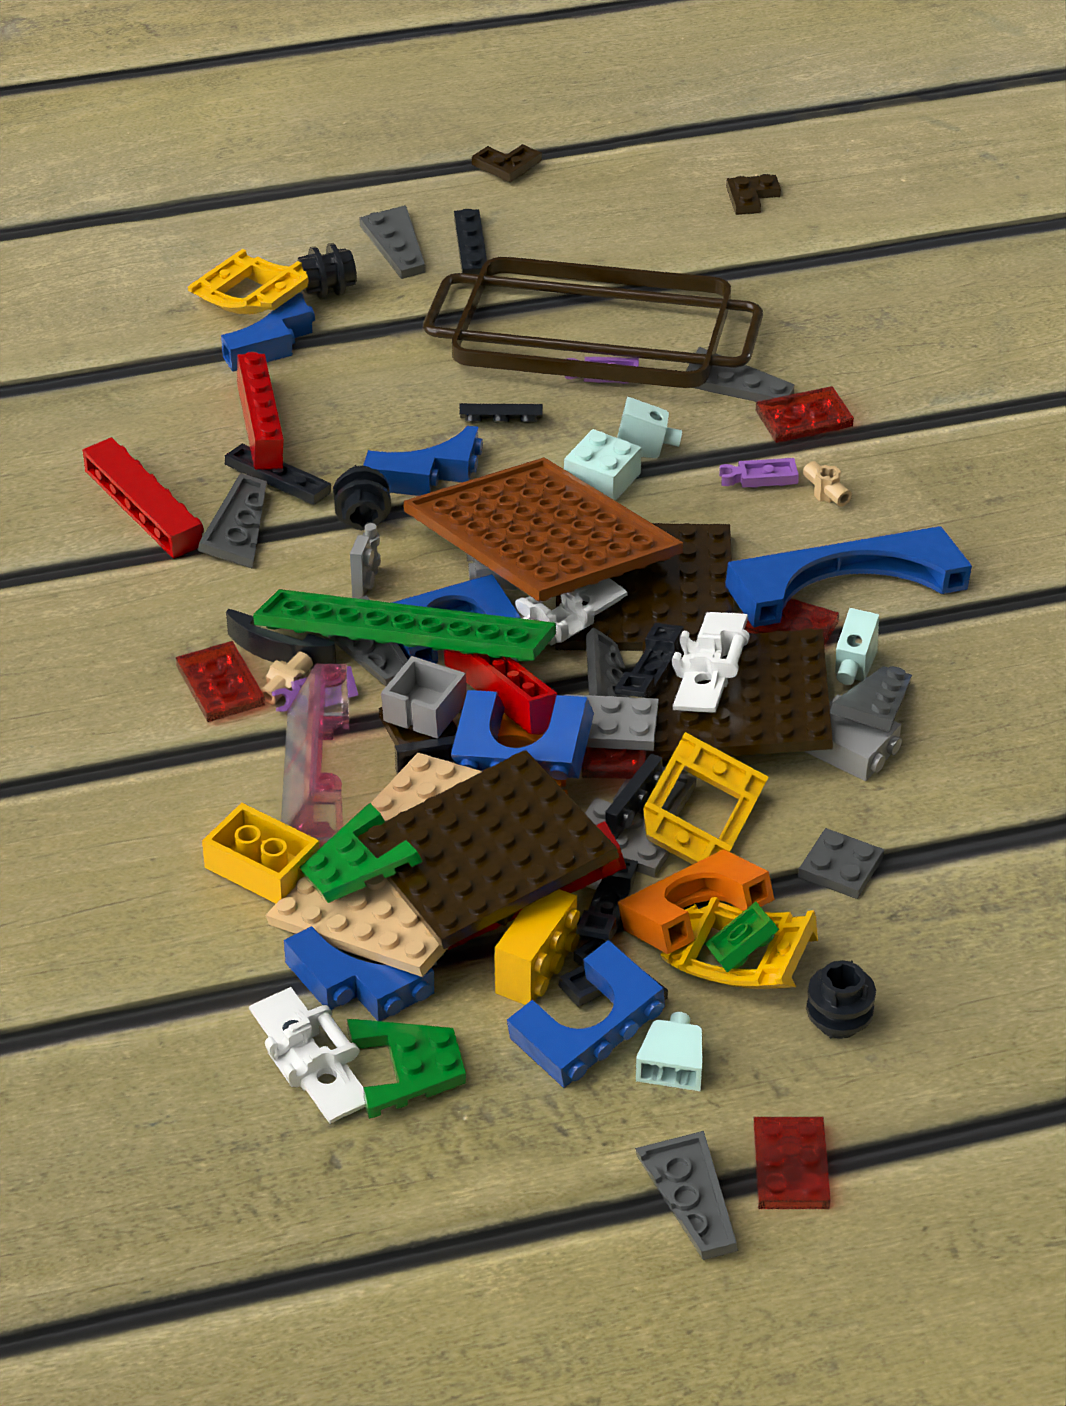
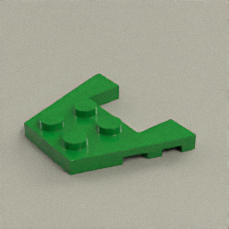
(346, 863)
(422, 1058)

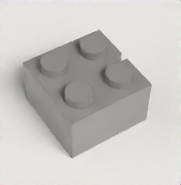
(424, 696)

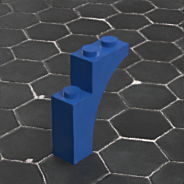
(271, 334)
(422, 469)
(339, 978)

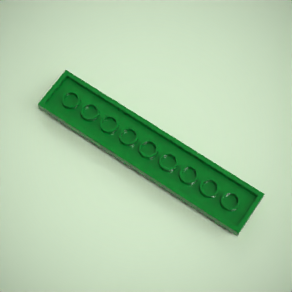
(406, 624)

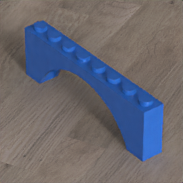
(922, 556)

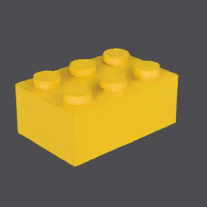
(258, 852)
(536, 946)

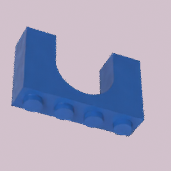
(475, 596)
(557, 751)
(571, 1051)

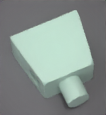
(647, 427)
(852, 658)
(671, 1054)

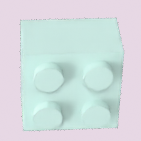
(605, 463)

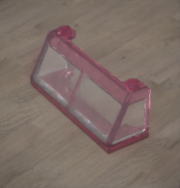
(310, 797)

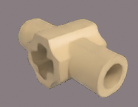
(827, 483)
(283, 673)

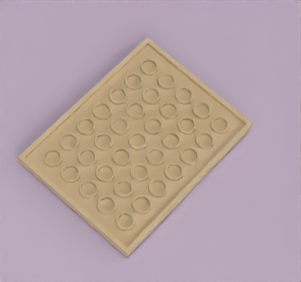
(376, 918)

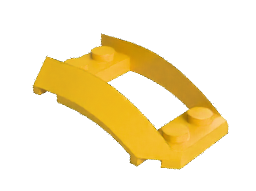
(277, 282)
(716, 769)
(777, 963)

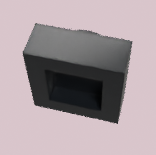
(578, 987)

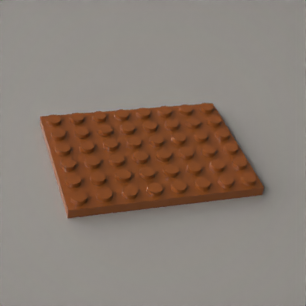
(543, 528)

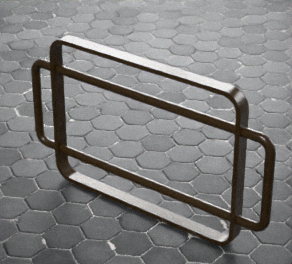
(588, 369)

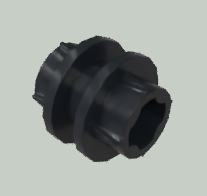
(329, 270)
(361, 497)
(841, 999)

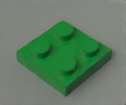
(741, 937)

